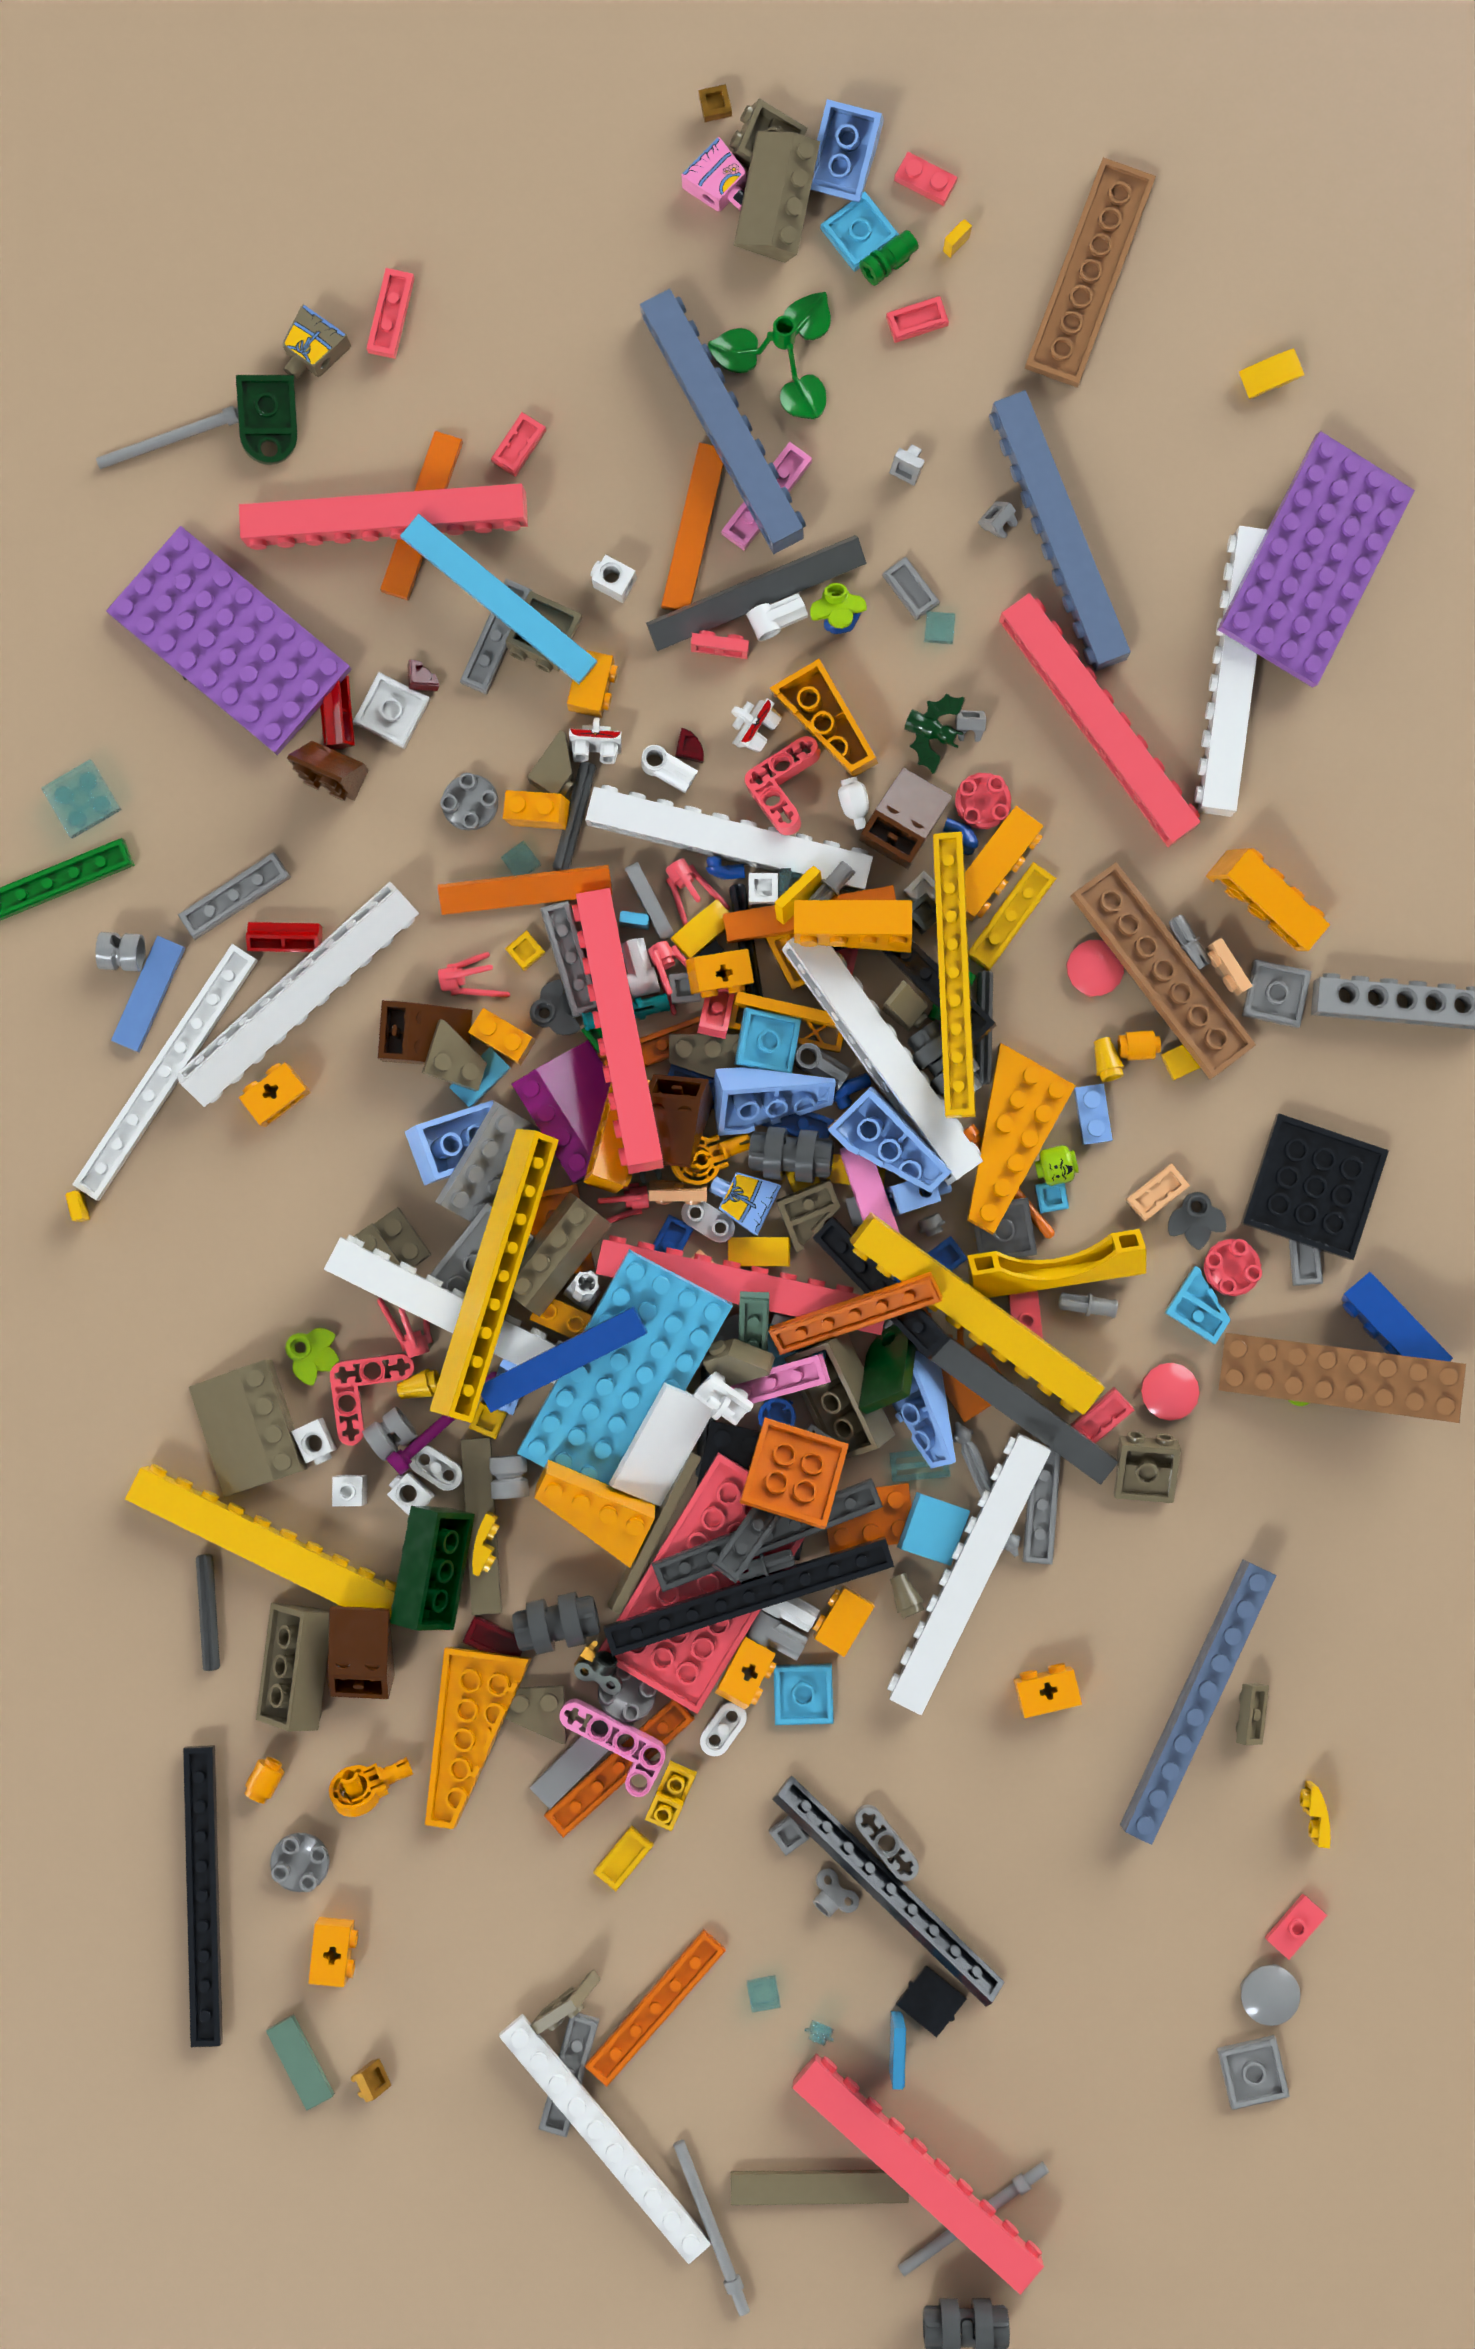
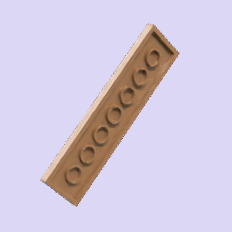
(1090, 272)
(1163, 970)
(1343, 1377)

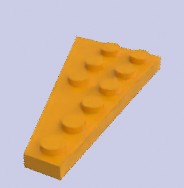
(1017, 1122)
(470, 1712)

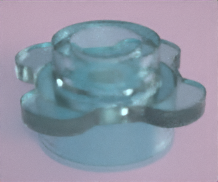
(819, 2033)

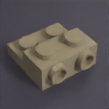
(760, 118)
(559, 615)
(395, 1237)
(1147, 1467)

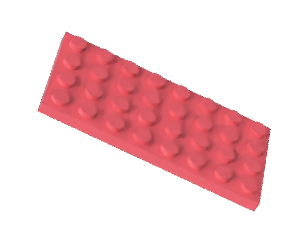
(694, 1661)

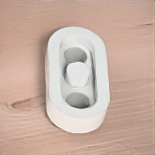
(706, 1222)
(436, 1468)
(724, 1728)

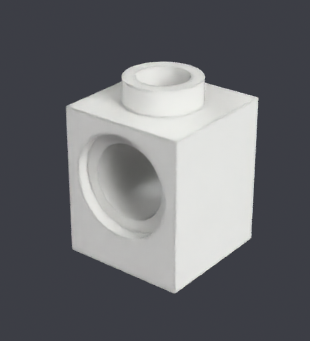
(617, 590)
(762, 889)
(302, 1436)
(349, 1490)
(423, 1497)

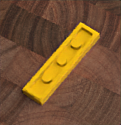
(1011, 916)

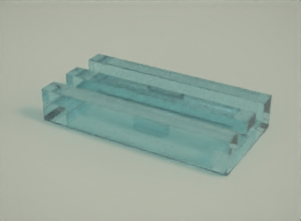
(916, 1476)

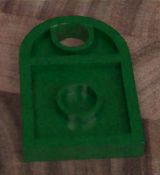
(267, 415)
(887, 1370)

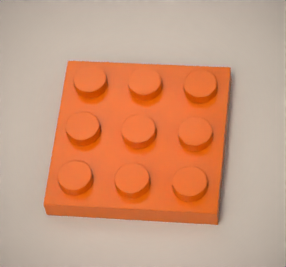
(794, 1473)

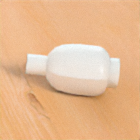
(854, 801)

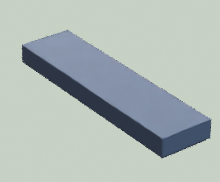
(148, 994)

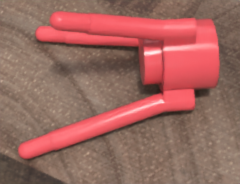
(681, 874)
(663, 959)
(454, 977)
(634, 1198)
(414, 1342)

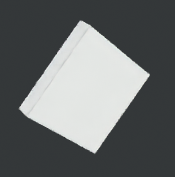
(391, 710)

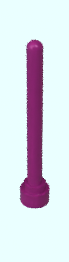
(401, 1459)

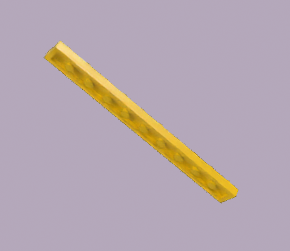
(954, 975)

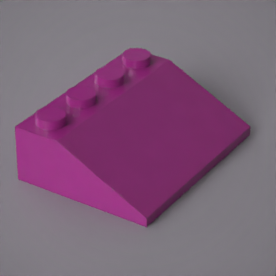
(568, 1104)

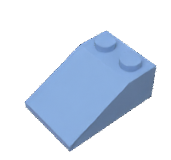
(846, 150)
(442, 1141)

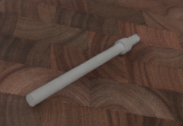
(229, 416)
(1020, 2185)
(732, 2282)

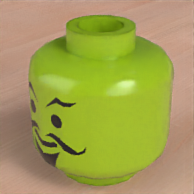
(1057, 1165)

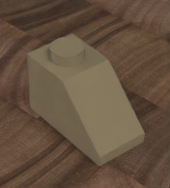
(554, 769)
(906, 1007)
(738, 1361)

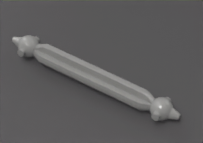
(979, 1473)

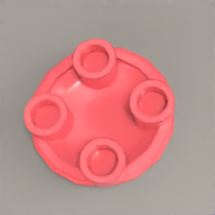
(983, 800)
(1094, 968)
(1232, 1267)
(1170, 1391)

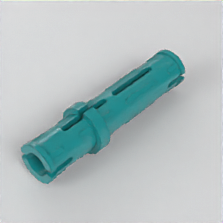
(659, 1004)

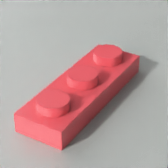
(390, 313)

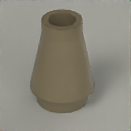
(906, 1596)

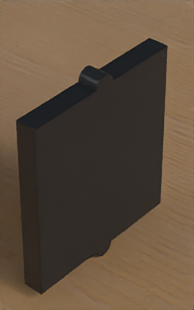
(931, 2001)

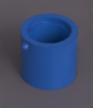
(778, 1410)

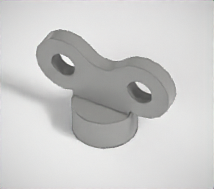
(833, 1895)

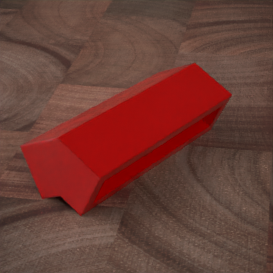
(337, 717)
(283, 936)

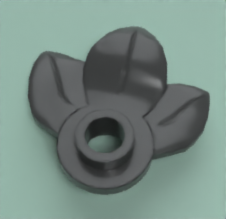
(555, 1000)
(1196, 1225)

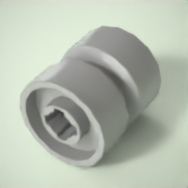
(120, 951)
(379, 1434)
(509, 1477)

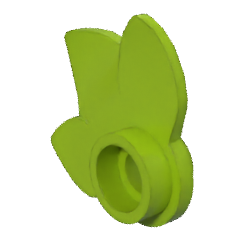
(837, 606)
(315, 1358)

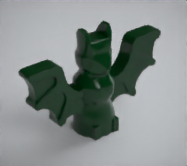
(929, 727)

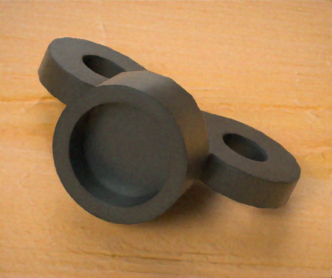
(600, 1671)

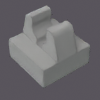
(907, 464)
(997, 516)
(972, 721)

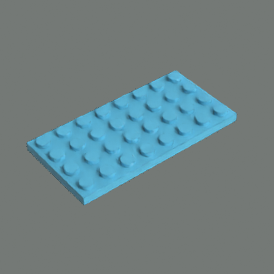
(601, 1405)

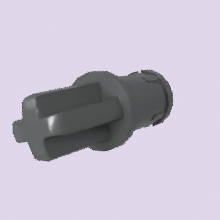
(768, 1564)

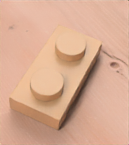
(1221, 957)
(667, 1191)

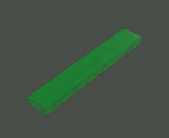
(64, 878)

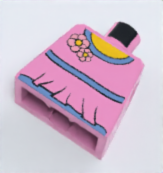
(716, 177)

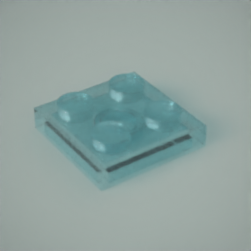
(81, 799)

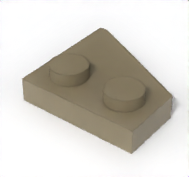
(453, 1059)
(807, 1211)
(539, 1711)
(567, 2004)

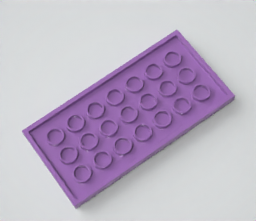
(1316, 559)
(228, 640)

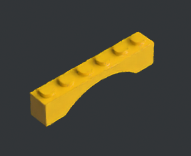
(1111, 1258)

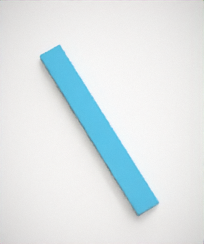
(498, 599)

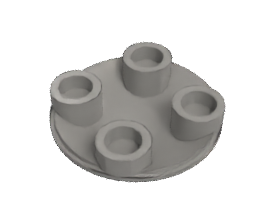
(469, 802)
(632, 1701)
(299, 1862)
(1270, 1995)

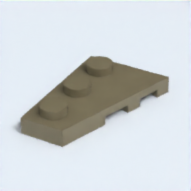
(703, 1052)

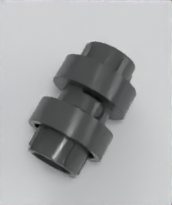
(928, 1054)
(776, 1152)
(543, 1625)
(947, 2322)

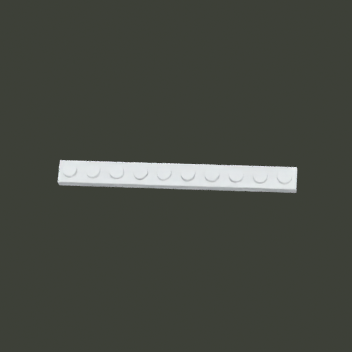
(161, 1075)
(605, 2139)

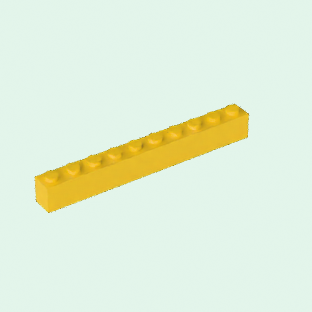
(494, 1275)
(980, 1316)
(258, 1541)

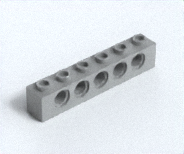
(1327, 1001)

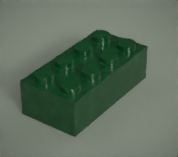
(432, 1568)

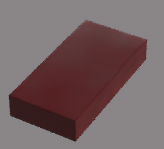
(491, 1637)

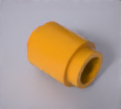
(1138, 1045)
(264, 1779)

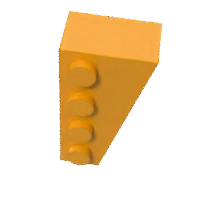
(822, 711)
(1270, 897)
(854, 924)
(597, 1510)

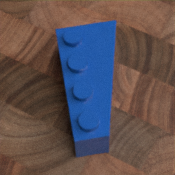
(1390, 1321)

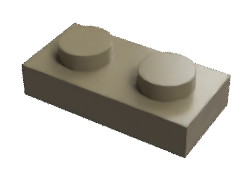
(1252, 1714)

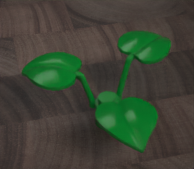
(807, 316)

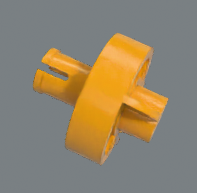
(707, 1156)
(364, 1786)

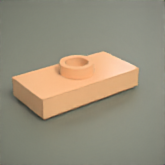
(1157, 1192)

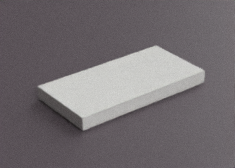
(661, 1445)

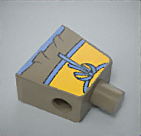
(313, 344)

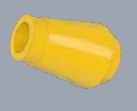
(1107, 1060)
(419, 1385)

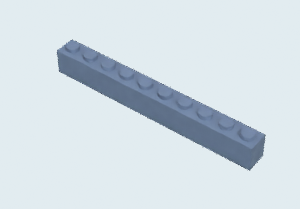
(722, 421)
(1059, 530)
(1197, 1701)

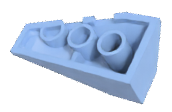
(757, 1096)
(885, 1138)
(927, 1413)

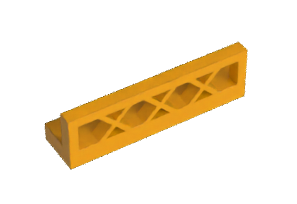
(806, 1014)

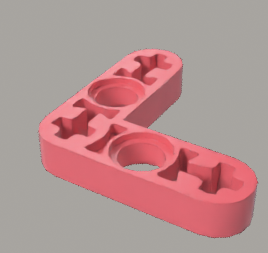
(770, 786)
(351, 1388)

